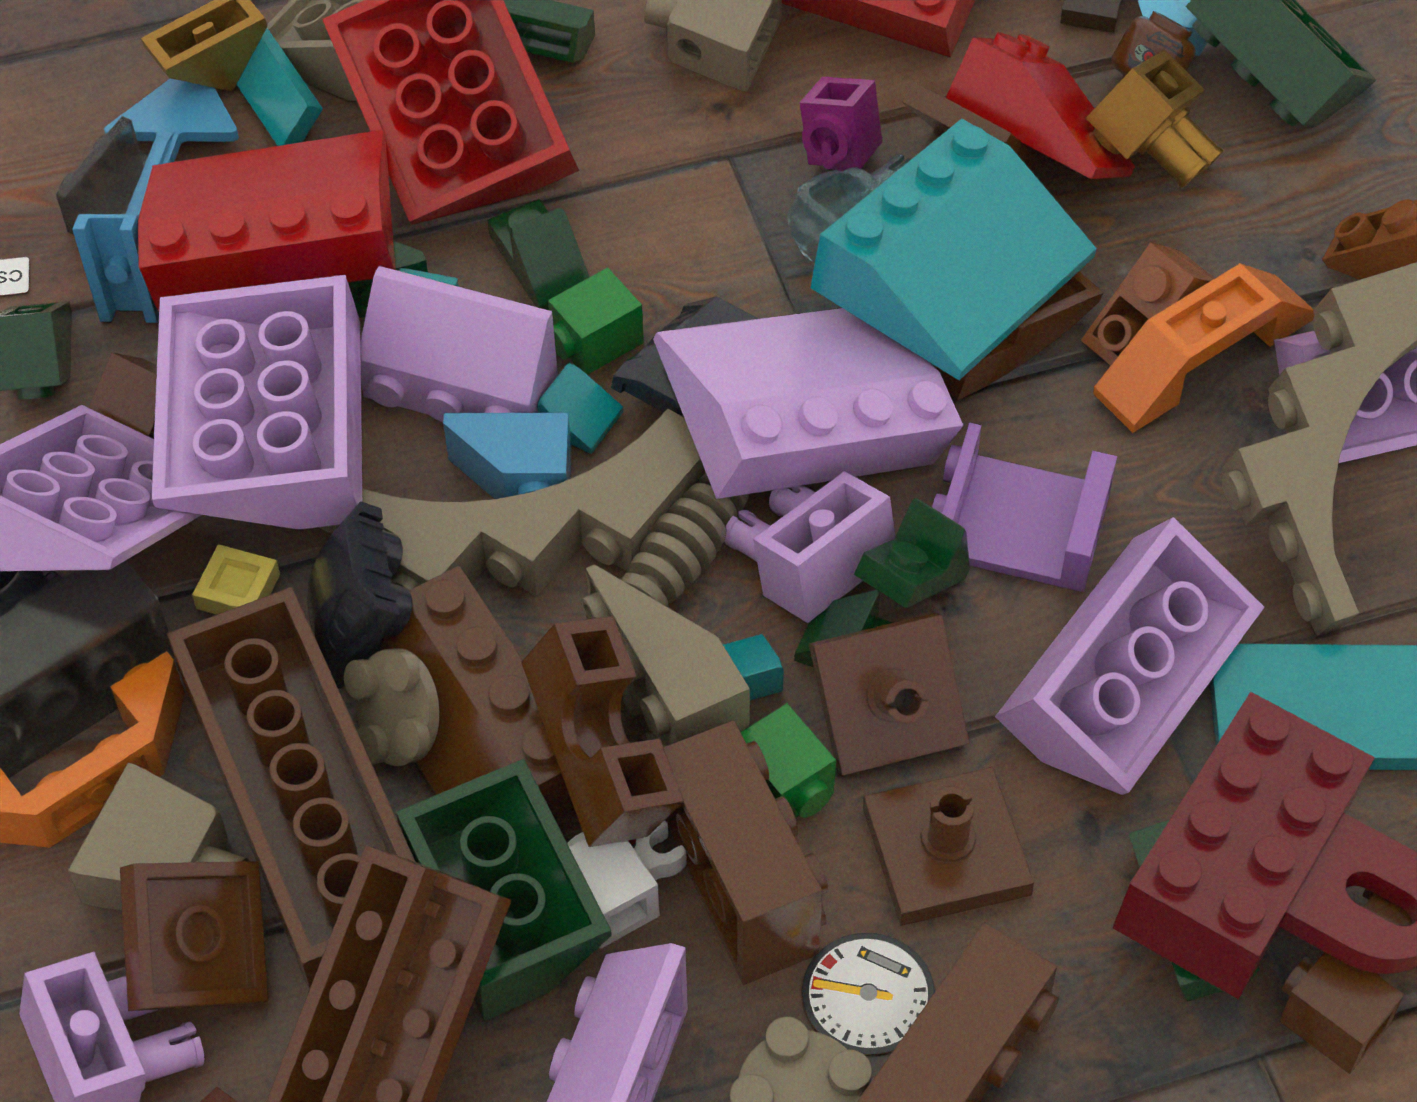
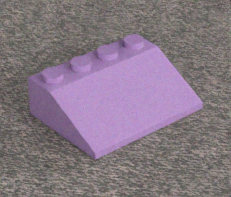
(804, 400)
(260, 404)
(79, 495)

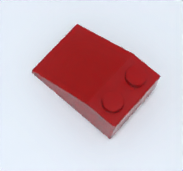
(1035, 101)

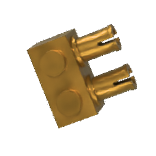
(1151, 115)

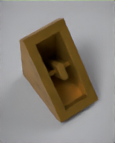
(208, 43)

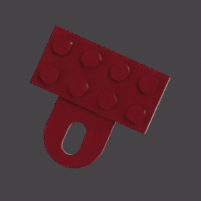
(1268, 849)

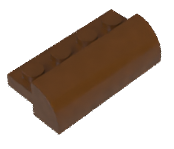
(391, 986)

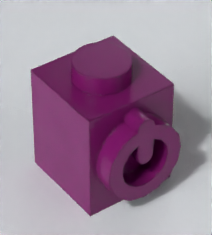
(841, 123)

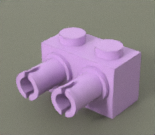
(817, 543)
(82, 1037)

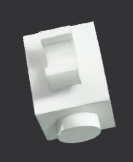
(626, 876)

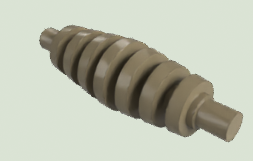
(683, 542)

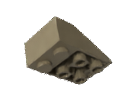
(681, 669)

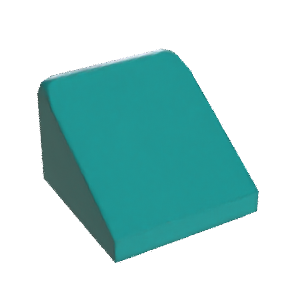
(589, 407)
(757, 665)

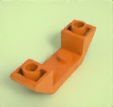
(1153, 366)
(70, 798)

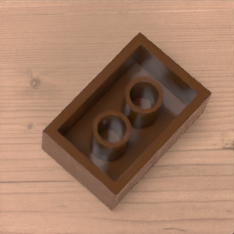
(745, 853)

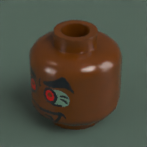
(1149, 37)

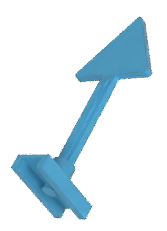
(109, 242)

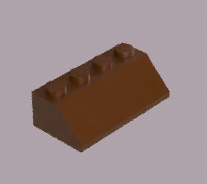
(481, 692)

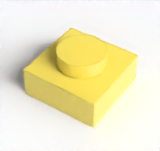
(234, 580)

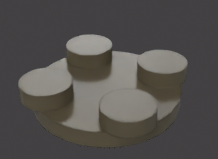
(394, 706)
(801, 1068)

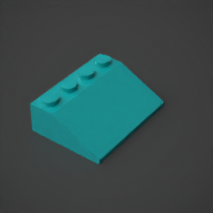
(951, 250)

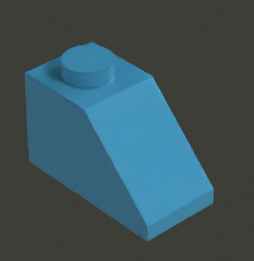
(510, 450)

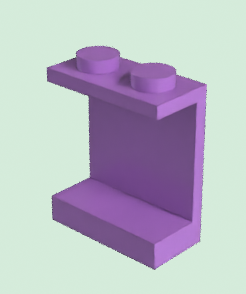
(1024, 516)

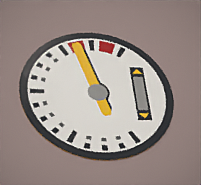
(866, 991)

